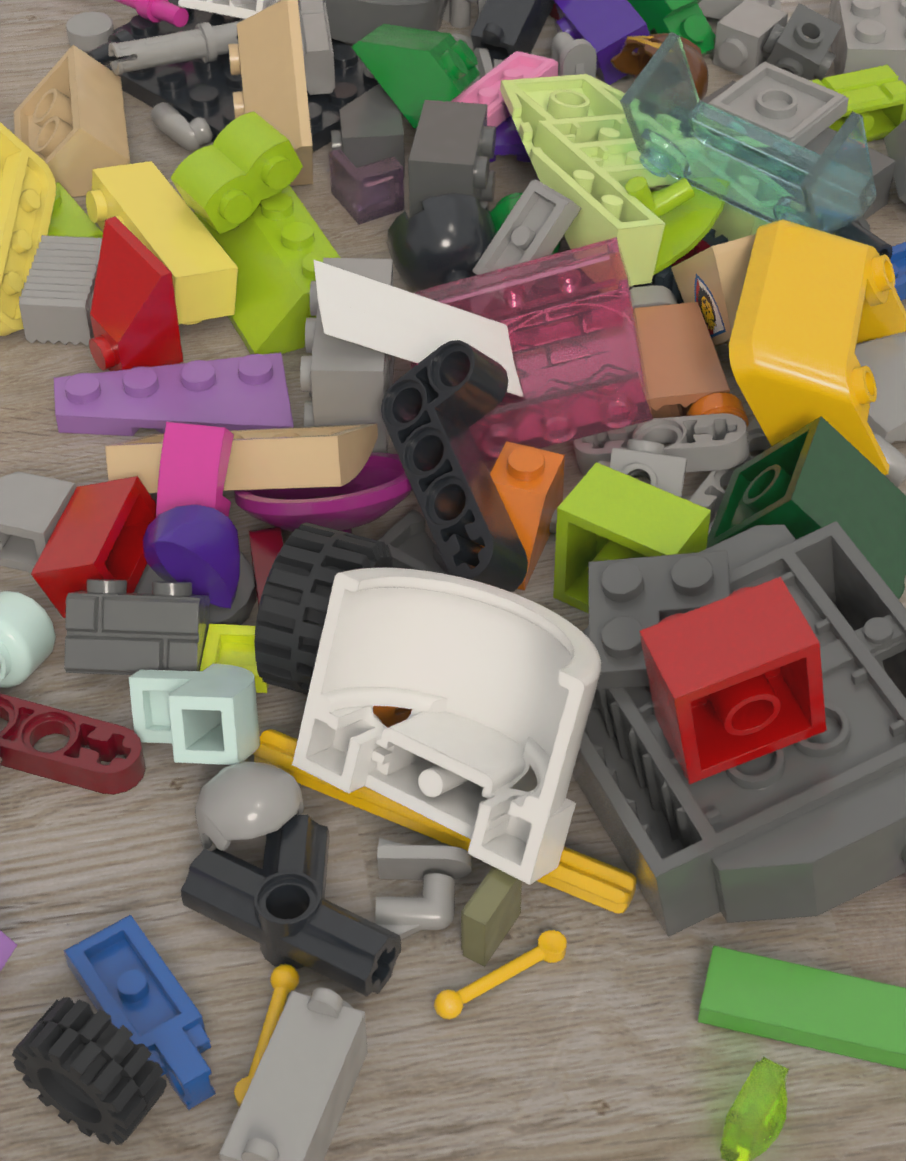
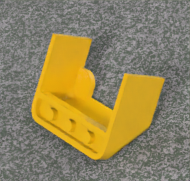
(799, 328)

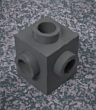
(796, 52)

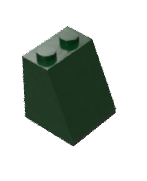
(812, 483)

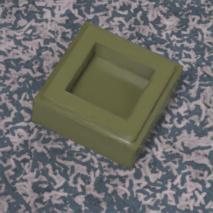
(490, 915)

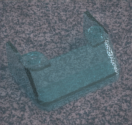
(741, 160)

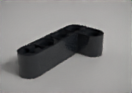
(429, 426)

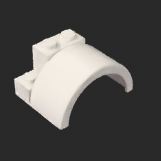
(492, 699)

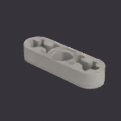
(705, 440)

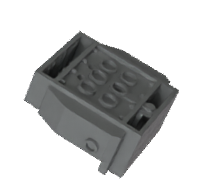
(795, 824)

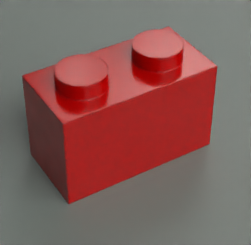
(96, 539)

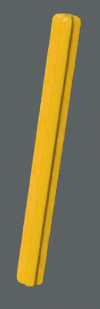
(576, 872)

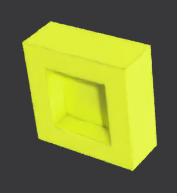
(234, 647)

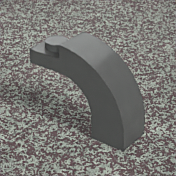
(357, 18)

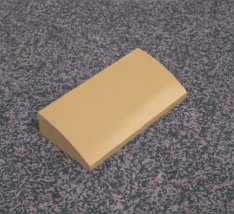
(263, 457)

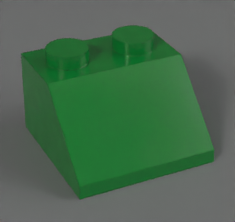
(417, 66)

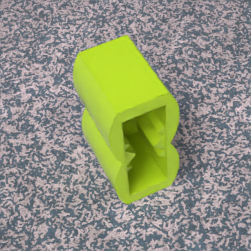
(237, 172)

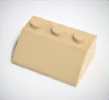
(274, 77)
(75, 121)

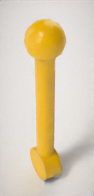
(550, 948)
(283, 980)

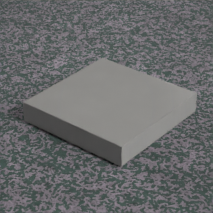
(782, 103)

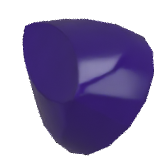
(197, 548)

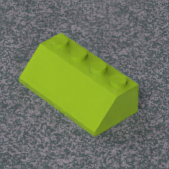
(274, 272)

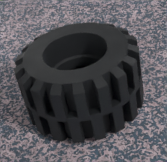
(298, 598)

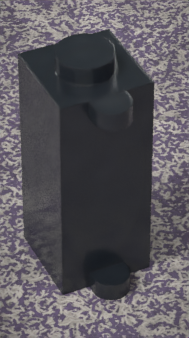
(510, 26)

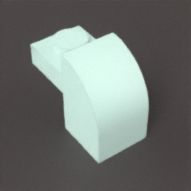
(202, 713)

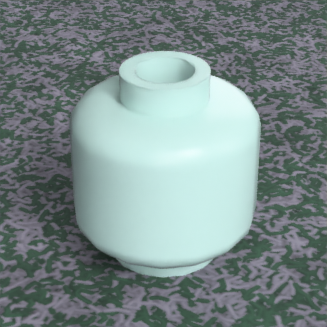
(25, 637)

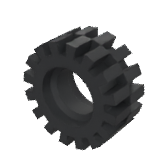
(89, 1070)

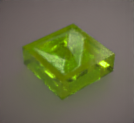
(756, 1113)

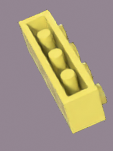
(166, 225)

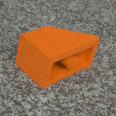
(531, 491)

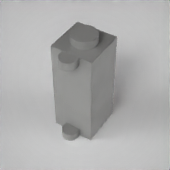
(300, 1082)

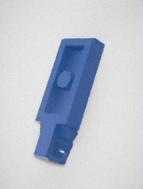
(139, 991)

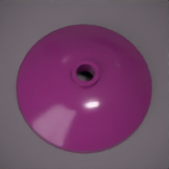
(361, 501)

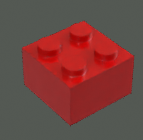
(735, 679)

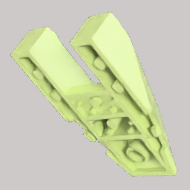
(588, 155)

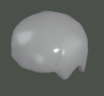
(246, 803)

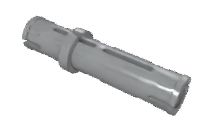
(202, 42)

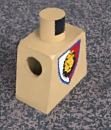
(716, 283)

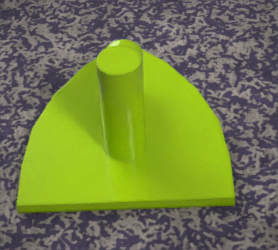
(686, 216)

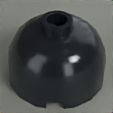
(440, 241)

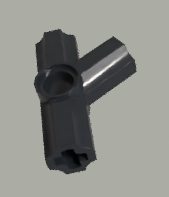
(288, 909)

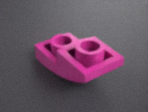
(193, 467)

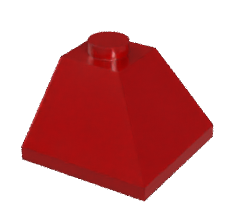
(132, 305)

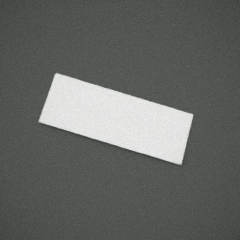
(404, 322)

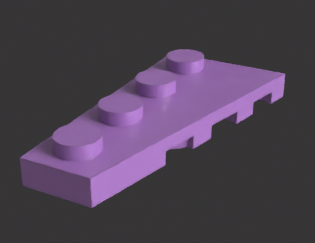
(217, 393)

